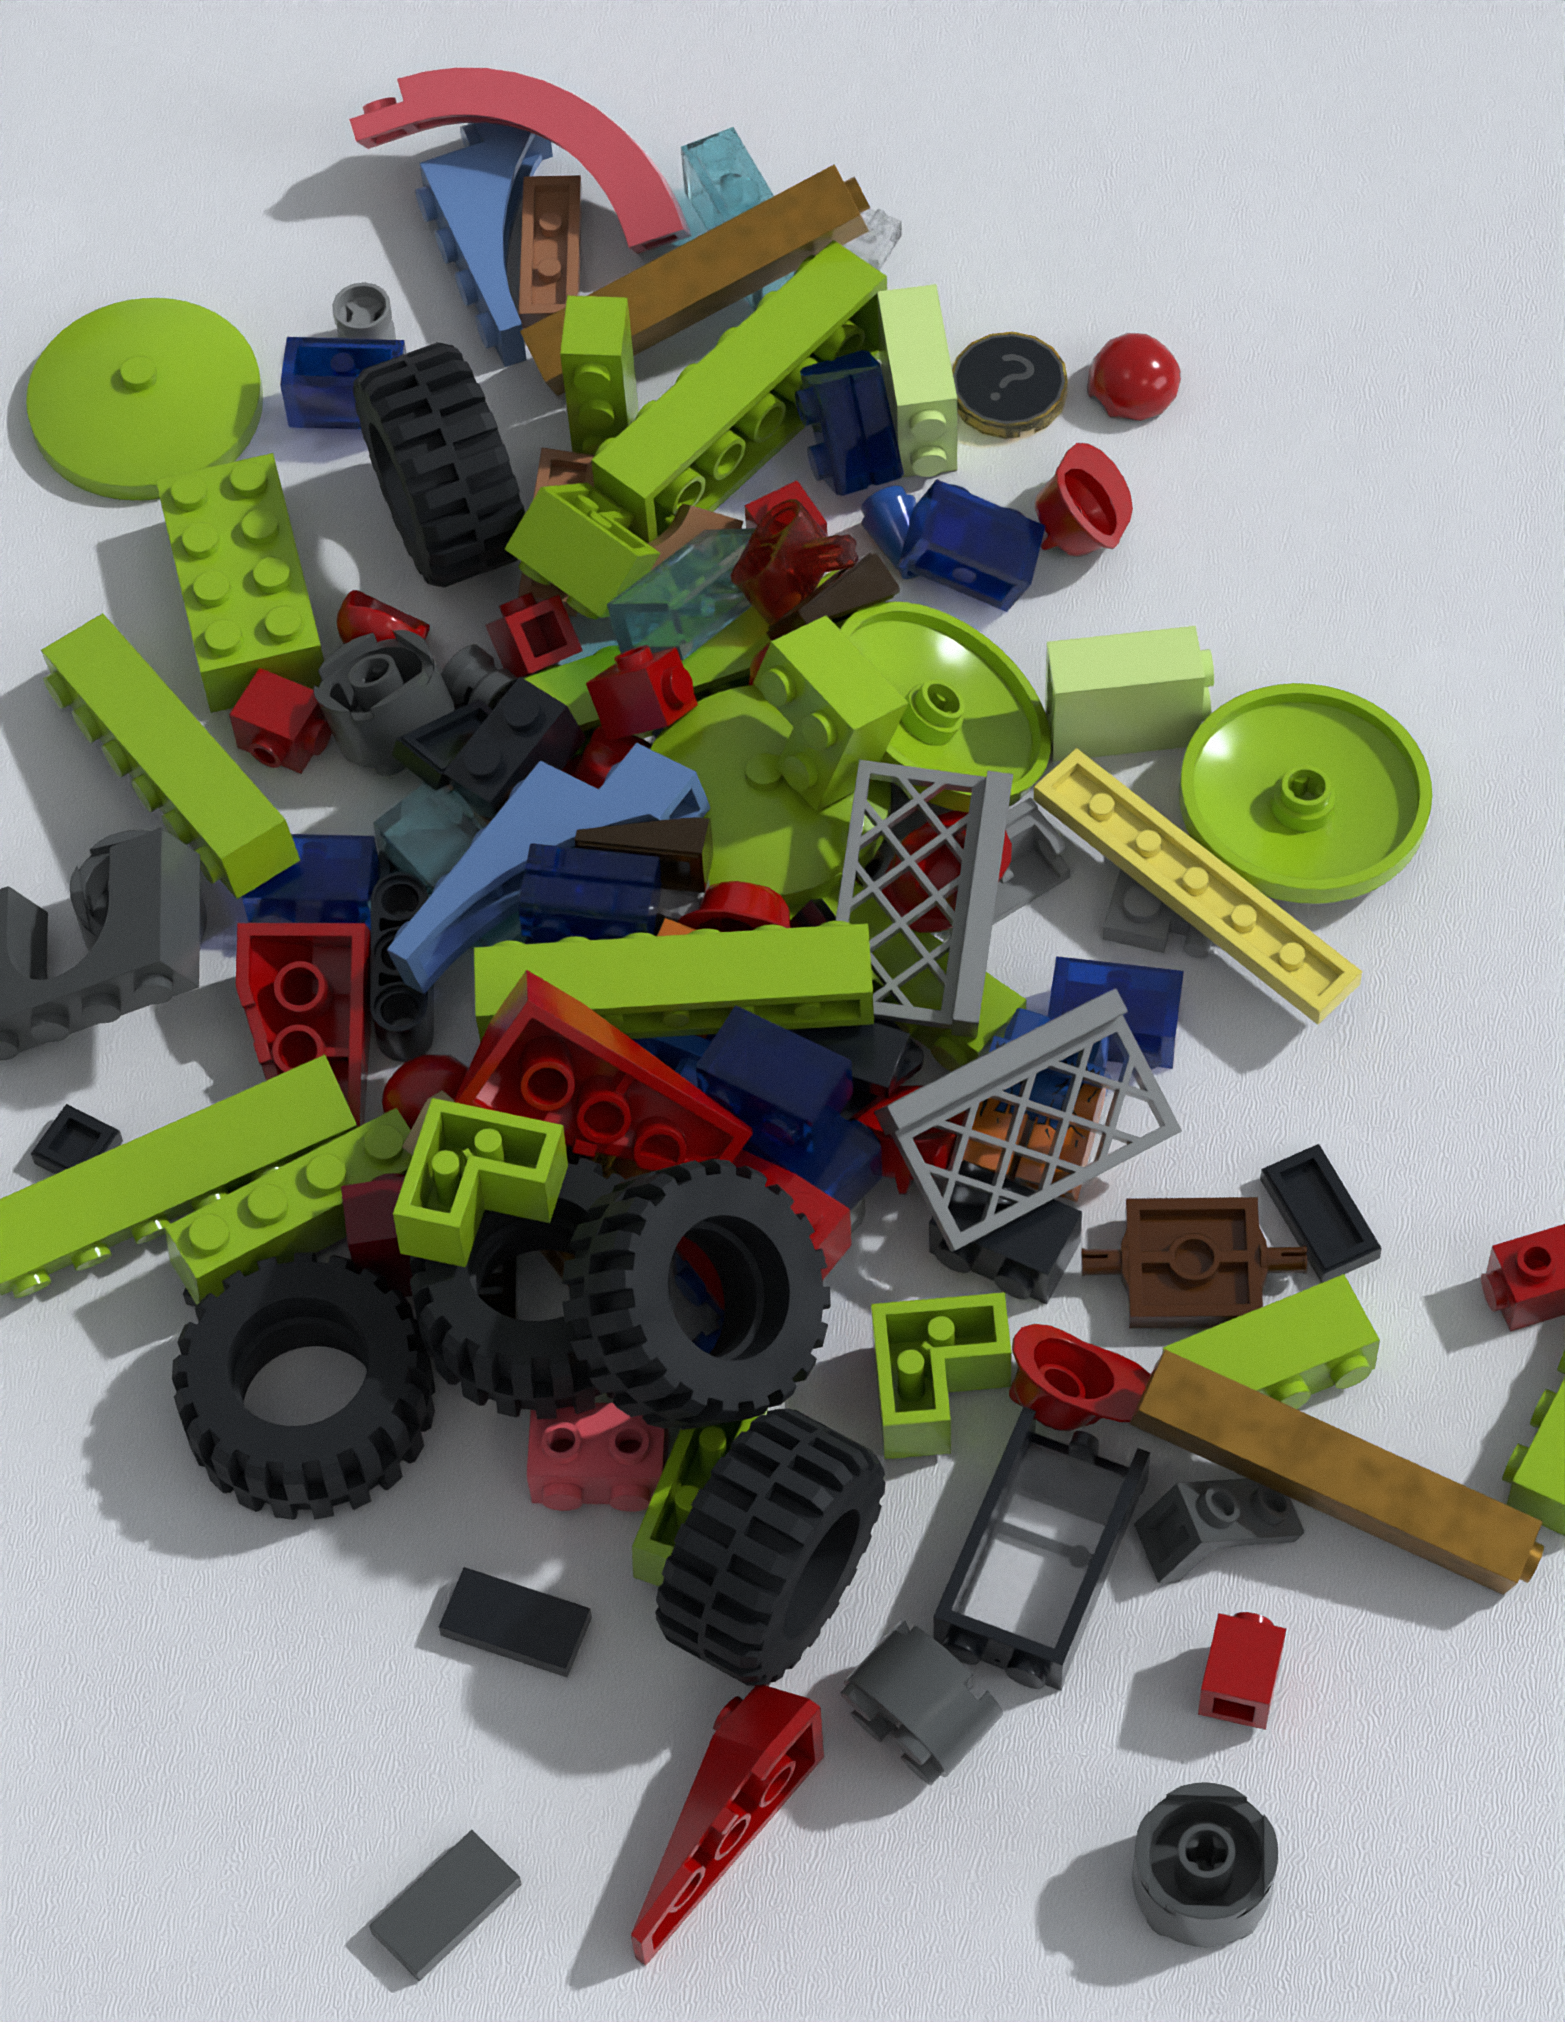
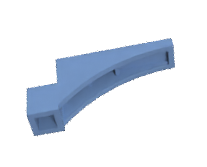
(475, 206)
(544, 811)

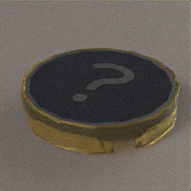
(1009, 384)

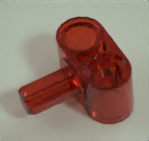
(788, 559)

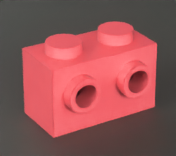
(595, 1459)

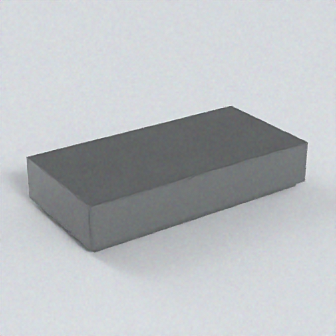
(445, 1905)

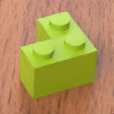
(581, 546)
(836, 706)
(470, 1164)
(934, 1350)

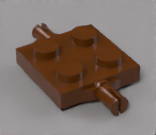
(1192, 1261)

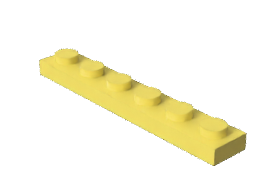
(1198, 886)

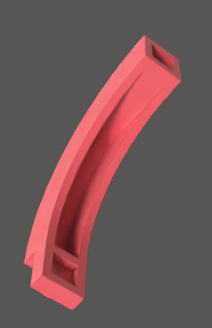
(506, 98)

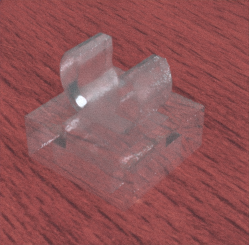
(880, 240)

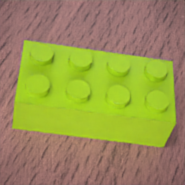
(240, 577)

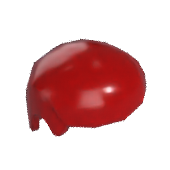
(1134, 377)
(366, 615)
(420, 1080)

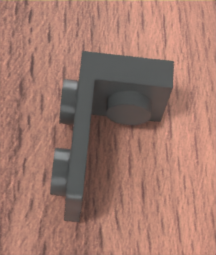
(1212, 1515)

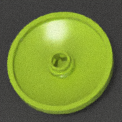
(143, 396)
(964, 695)
(1306, 792)
(757, 819)

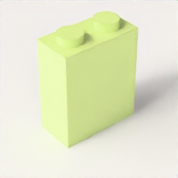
(918, 379)
(1126, 692)

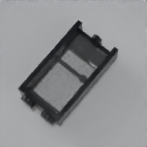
(1038, 1555)

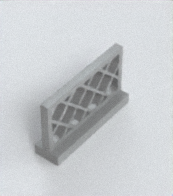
(975, 886)
(1003, 1068)

